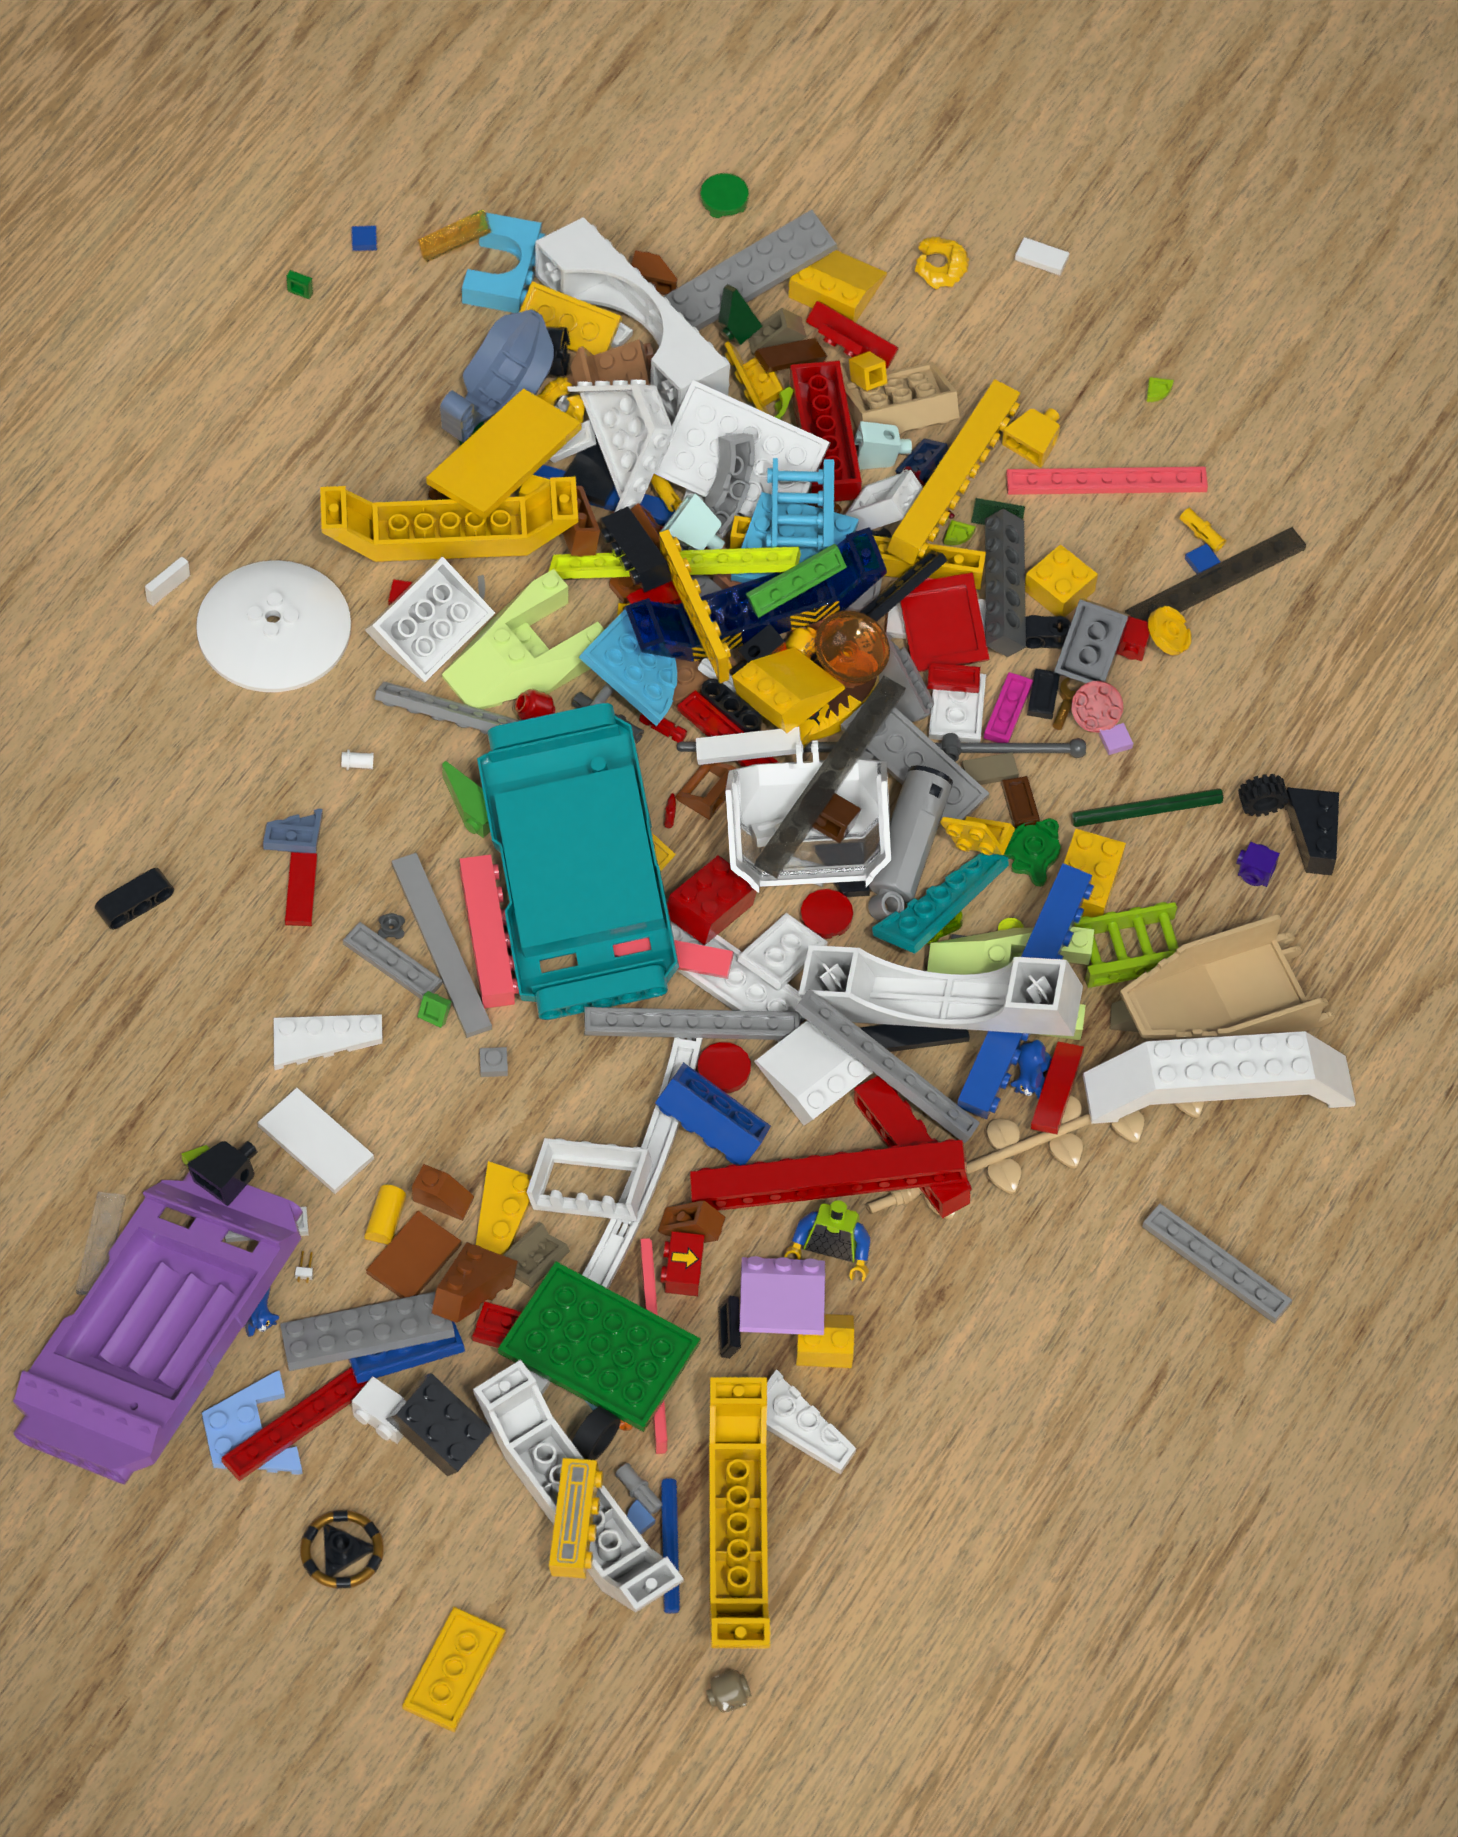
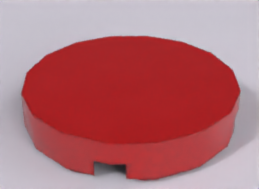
(827, 913)
(725, 1066)

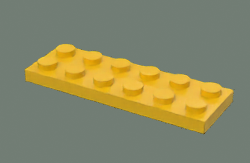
(697, 610)

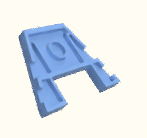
(238, 1419)

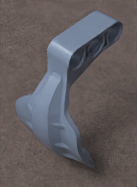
(510, 358)

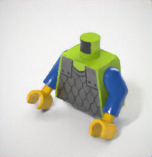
(833, 1233)

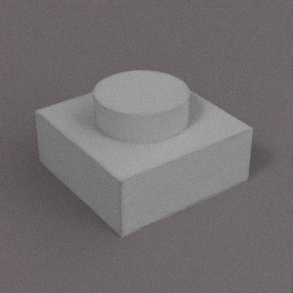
(493, 1062)

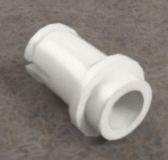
(357, 760)

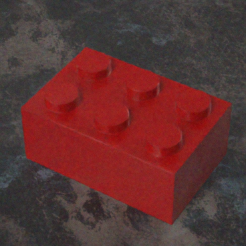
(710, 900)

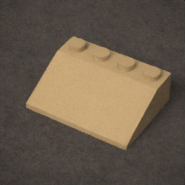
(908, 400)

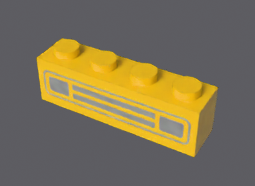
(574, 1518)

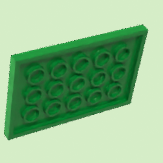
(599, 1346)

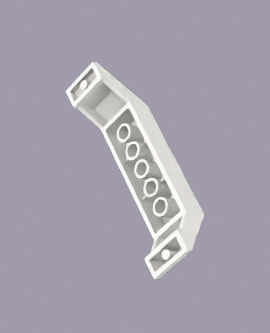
(1217, 1071)
(535, 1451)

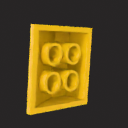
(837, 282)
(786, 687)

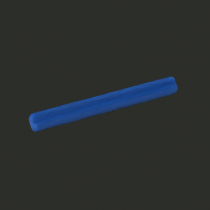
(670, 1539)

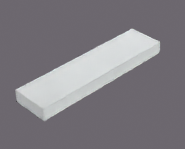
(746, 746)

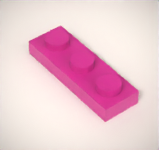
(1008, 708)

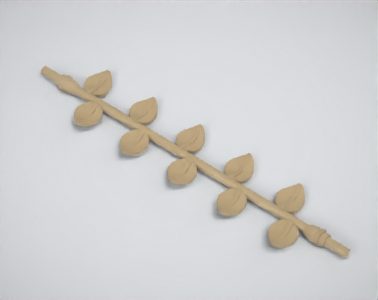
(1005, 1138)

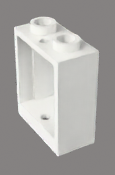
(885, 501)

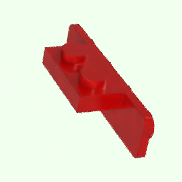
(849, 334)

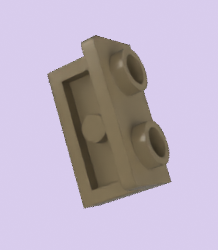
(536, 1254)

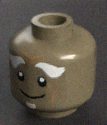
(729, 1691)

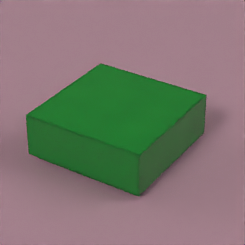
(299, 284)

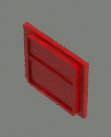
(944, 622)

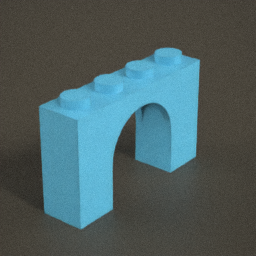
(507, 289)

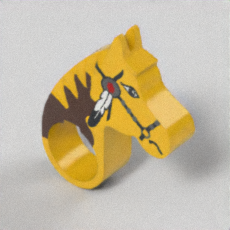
(831, 716)

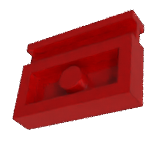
(494, 1324)

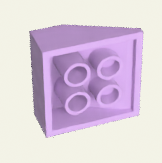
(782, 1295)

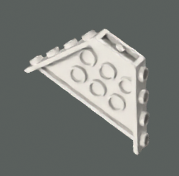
(630, 432)

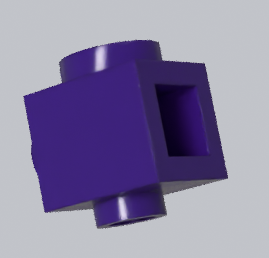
(1257, 864)

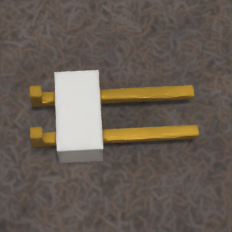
(304, 1273)

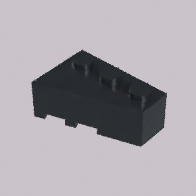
(1315, 826)

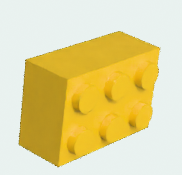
(1102, 860)

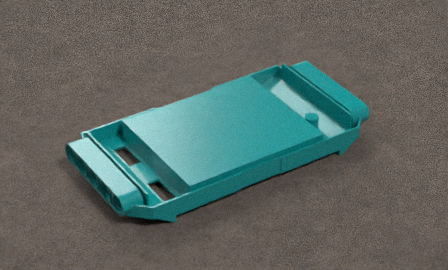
(577, 860)

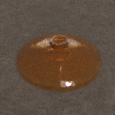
(858, 637)

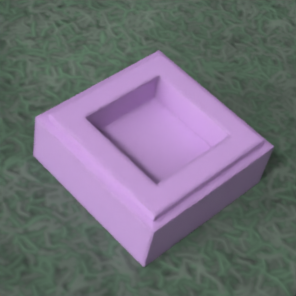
(1116, 739)

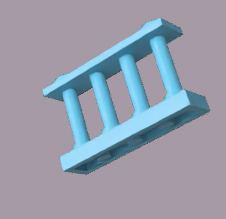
(822, 498)

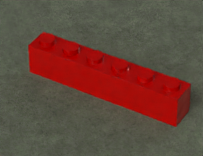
(898, 1126)

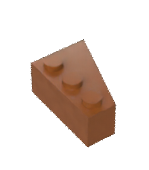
(471, 1281)

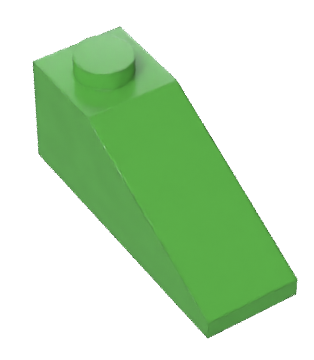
(468, 800)

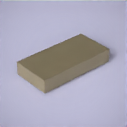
(991, 768)

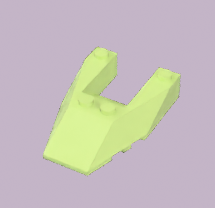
(512, 658)
(997, 949)

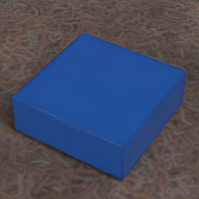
(364, 238)
(1201, 559)

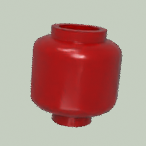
(534, 704)

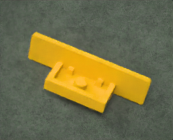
(761, 386)

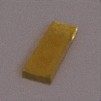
(454, 235)

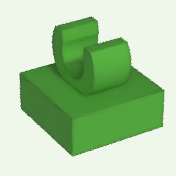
(434, 1009)

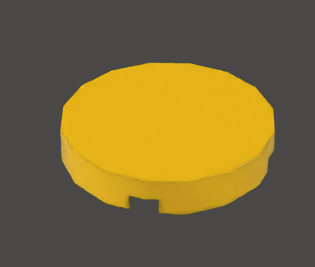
(1169, 630)

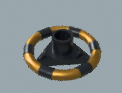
(342, 1549)

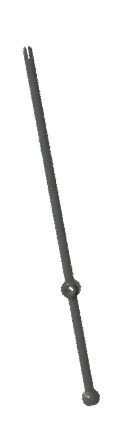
(953, 747)

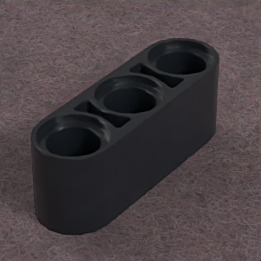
(728, 700)
(134, 898)

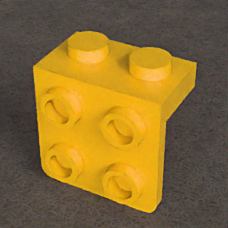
(979, 834)

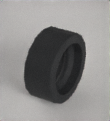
(596, 1433)

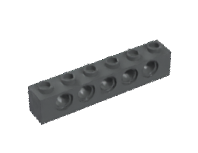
(1005, 583)

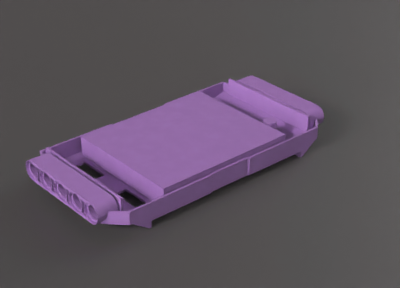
(153, 1327)

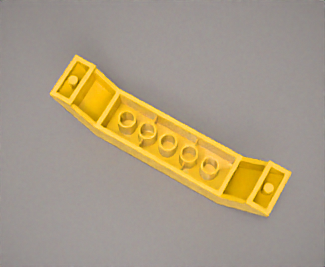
(445, 527)
(738, 1513)

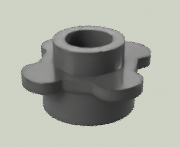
(391, 920)

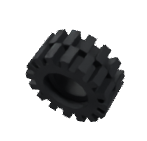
(1263, 795)

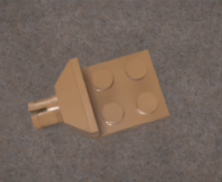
(620, 363)

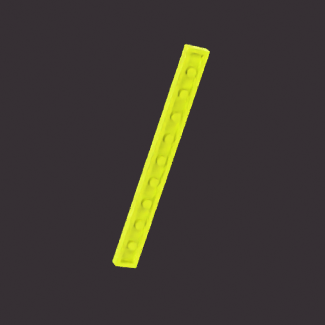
(701, 562)

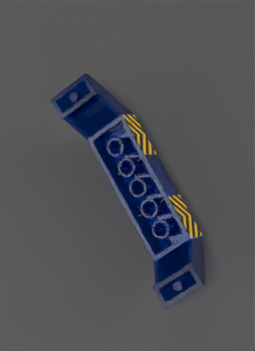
(668, 632)

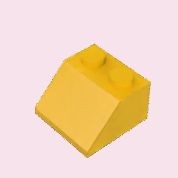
(832, 1348)

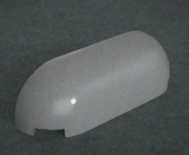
(916, 701)

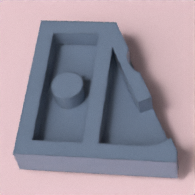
(294, 833)

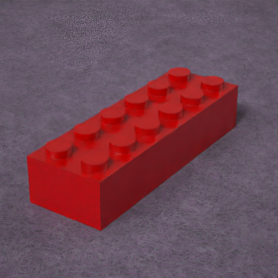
(824, 412)

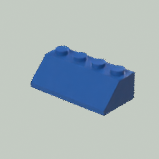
(712, 1115)

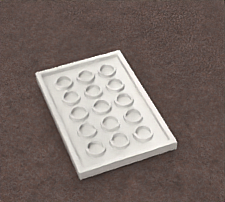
(695, 448)

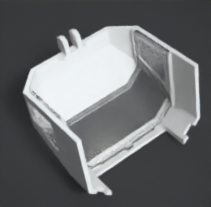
(769, 793)

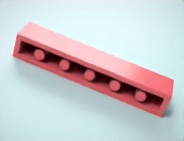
(487, 931)

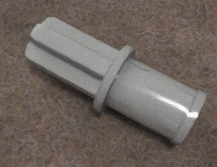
(638, 1488)

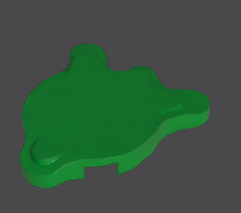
(1034, 849)

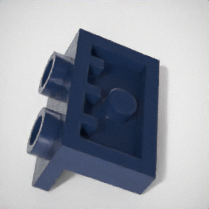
(925, 458)

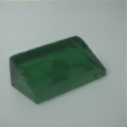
(985, 508)

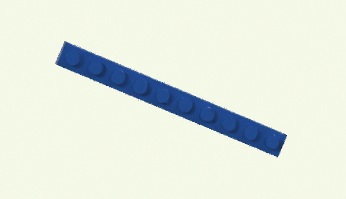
(1046, 942)

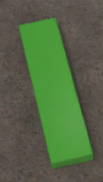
(796, 580)

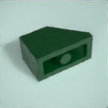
(736, 317)

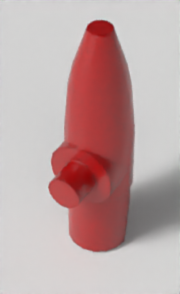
(670, 811)

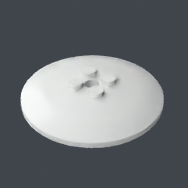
(268, 654)

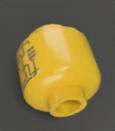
(802, 640)

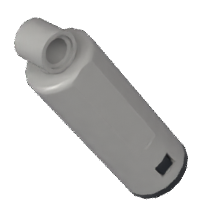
(912, 836)

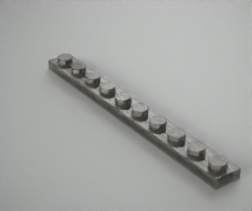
(830, 777)

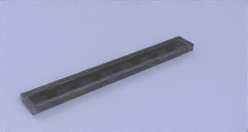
(1223, 575)

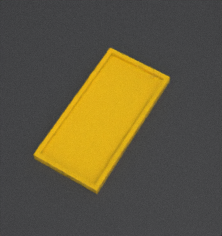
(503, 453)

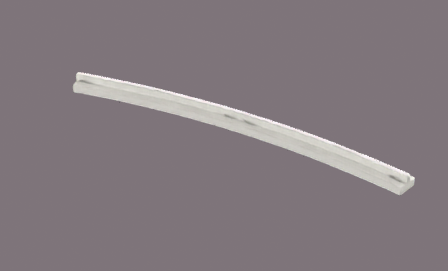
(658, 1141)

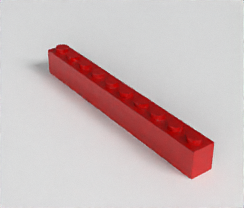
(831, 1175)

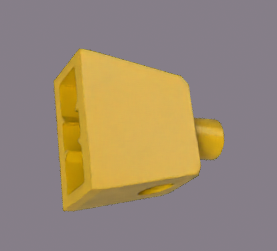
(1033, 435)

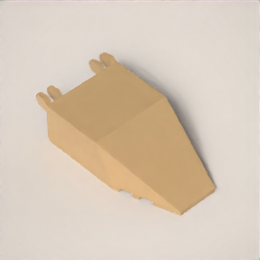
(1225, 988)

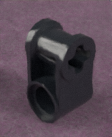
(1044, 631)

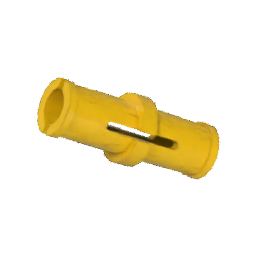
(1202, 529)

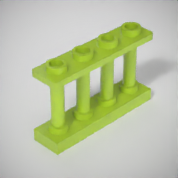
(1125, 967)

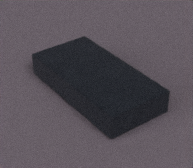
(1043, 694)
(729, 1327)

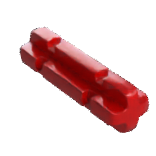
(666, 728)

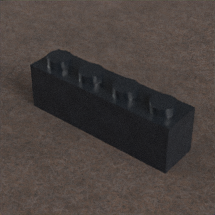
(635, 550)

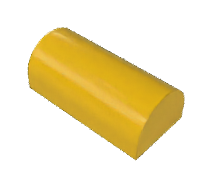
(385, 1214)

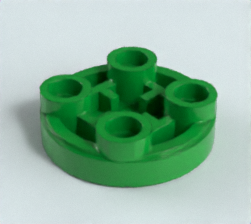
(724, 195)

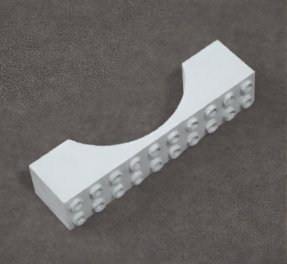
(590, 269)
(1019, 998)

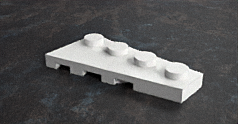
(310, 1037)
(803, 1426)

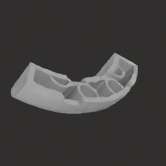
(732, 478)

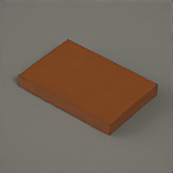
(413, 1256)

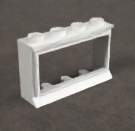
(592, 1155)

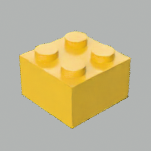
(1060, 581)

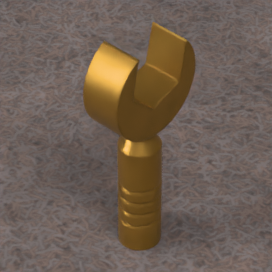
(1065, 707)

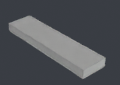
(391, 961)

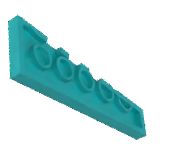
(929, 914)

